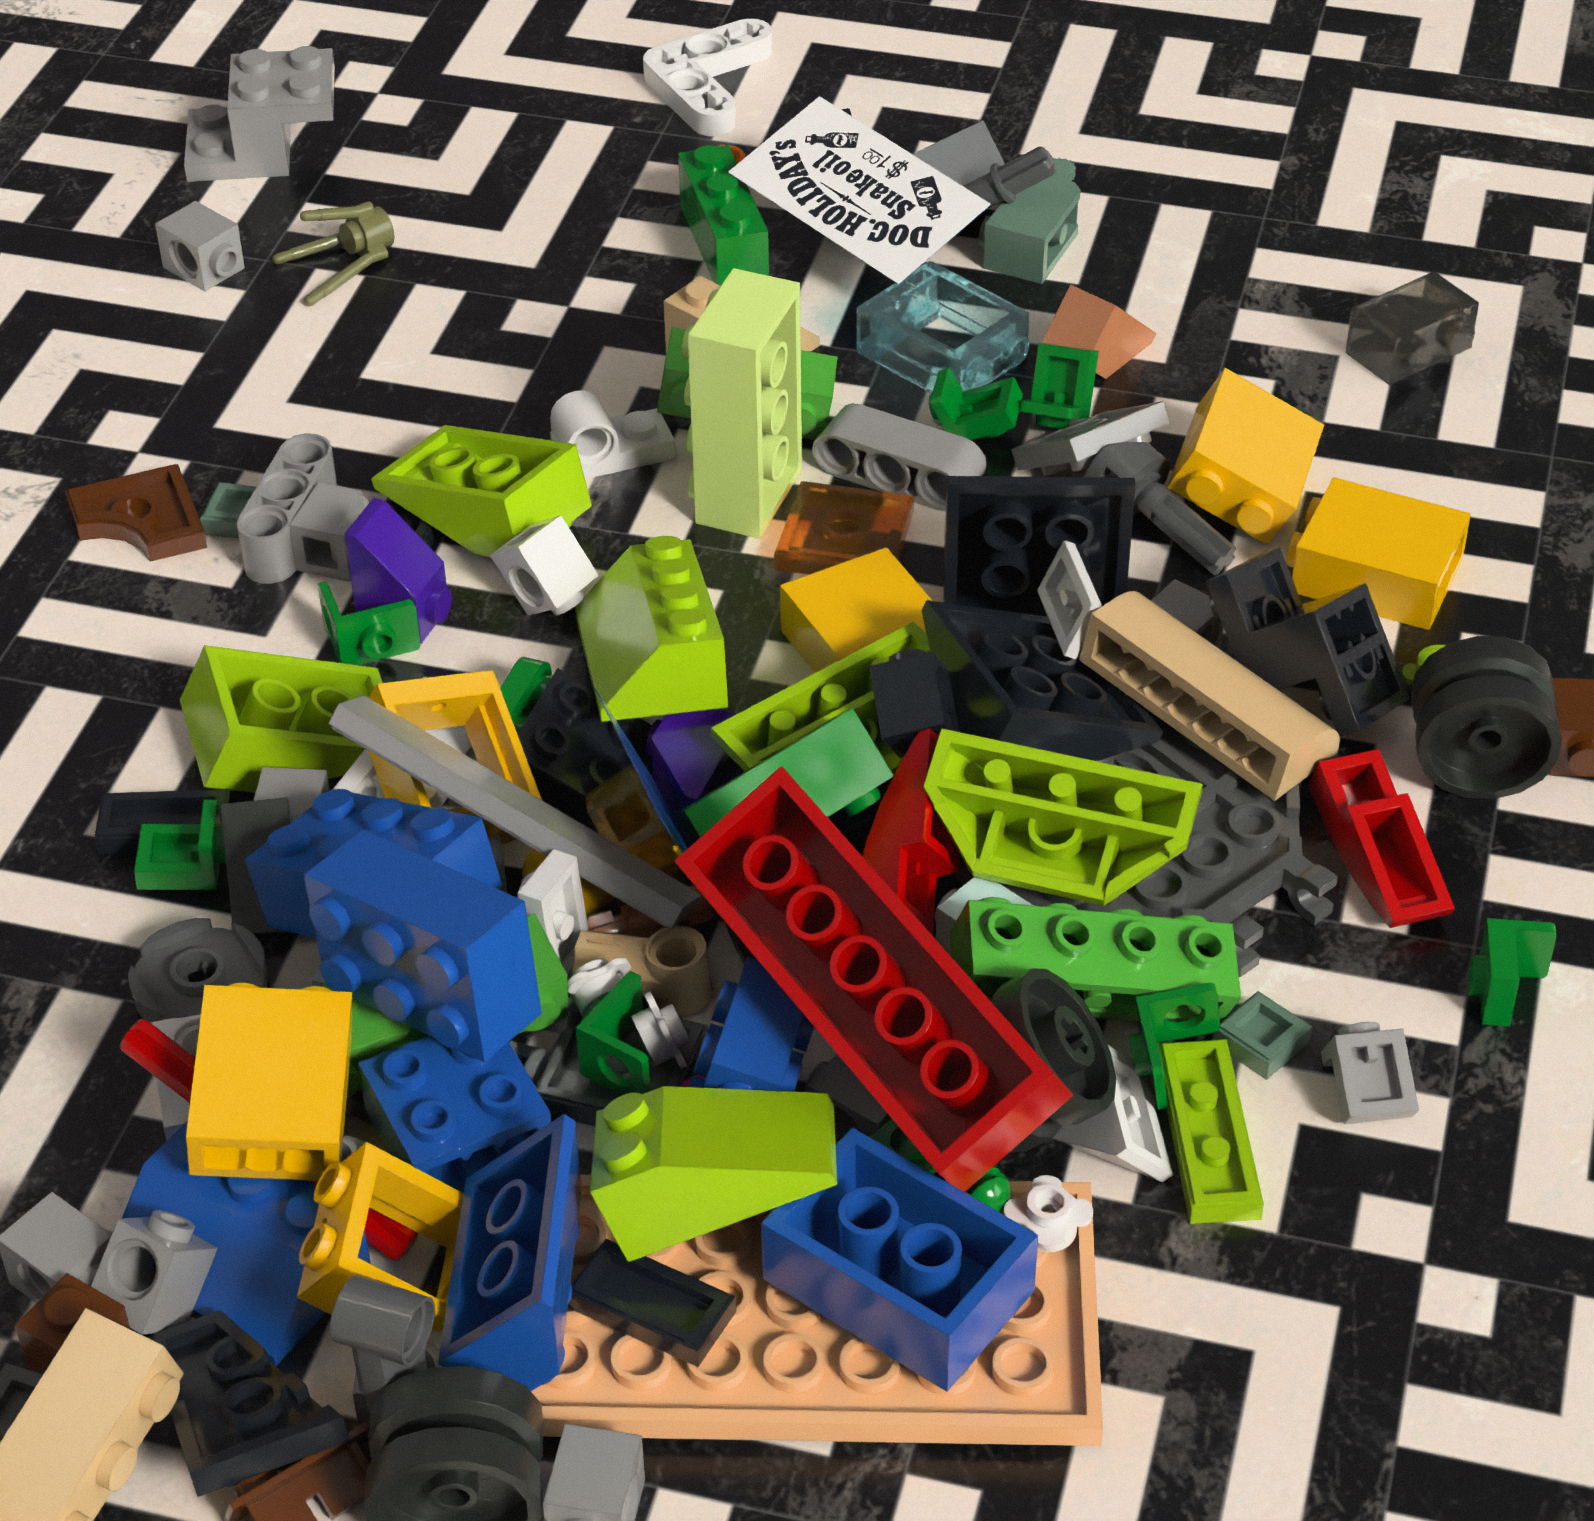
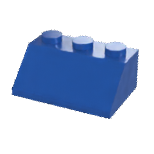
(257, 1236)
(516, 1260)

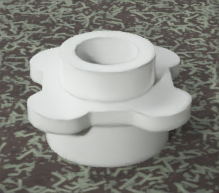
(594, 981)
(661, 1032)
(1053, 1229)

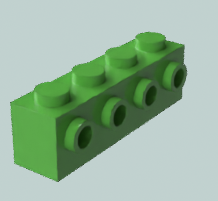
(1097, 953)

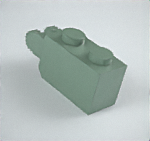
(1035, 229)

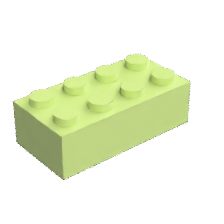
(744, 402)

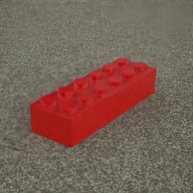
(873, 981)

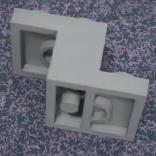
(263, 100)

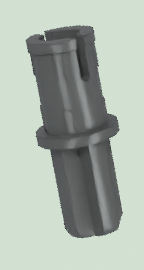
(1013, 177)

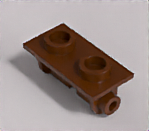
(332, 1475)

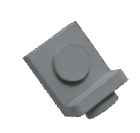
(1371, 1073)

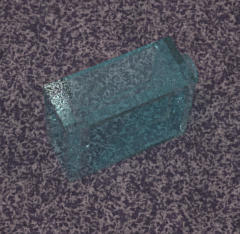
(892, 320)

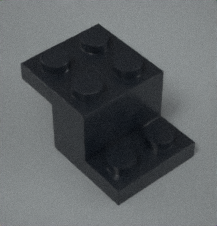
(1324, 639)

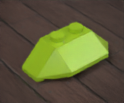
(815, 700)
(1056, 817)

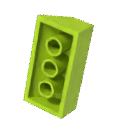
(653, 634)

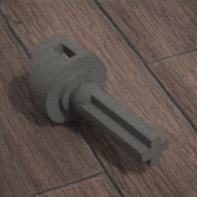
(1160, 505)

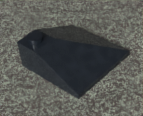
(1009, 529)
(1024, 691)

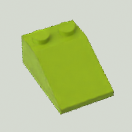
(486, 484)
(269, 713)
(706, 1159)

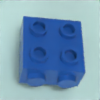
(756, 1037)
(449, 1107)

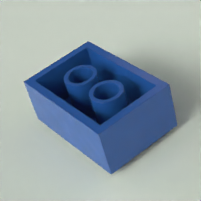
(338, 816)
(424, 944)
(902, 1260)

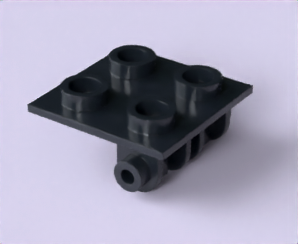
(569, 741)

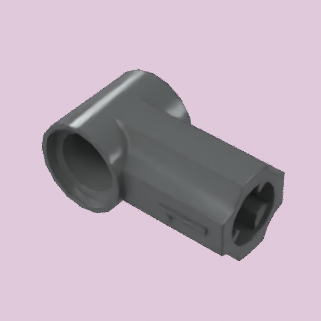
(384, 1329)

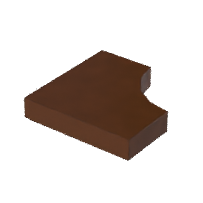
(141, 509)

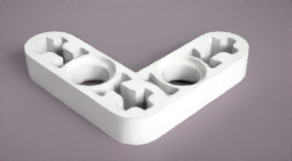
(685, 70)

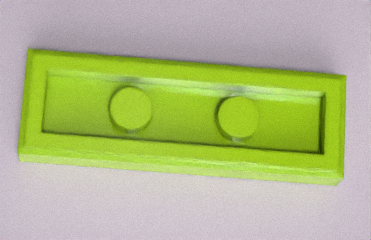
(1210, 1133)

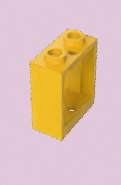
(455, 701)
(344, 1198)

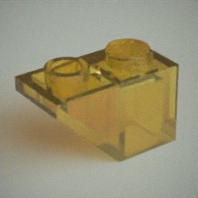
(628, 819)

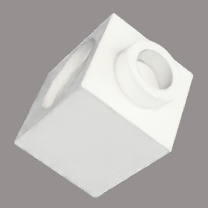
(545, 567)

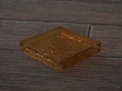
(840, 524)

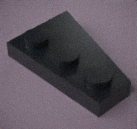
(238, 1408)

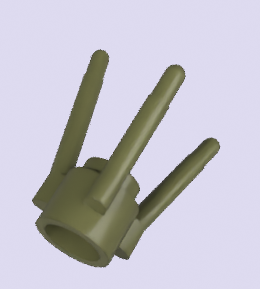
(365, 232)

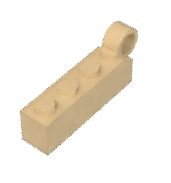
(85, 1422)

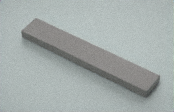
(514, 810)

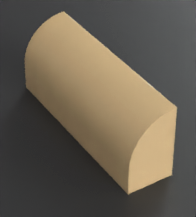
(1206, 694)

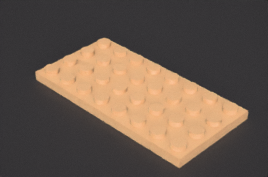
(804, 1378)

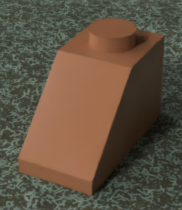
(1100, 326)

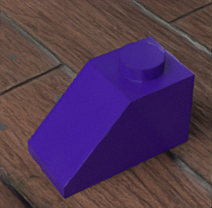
(395, 565)
(688, 758)

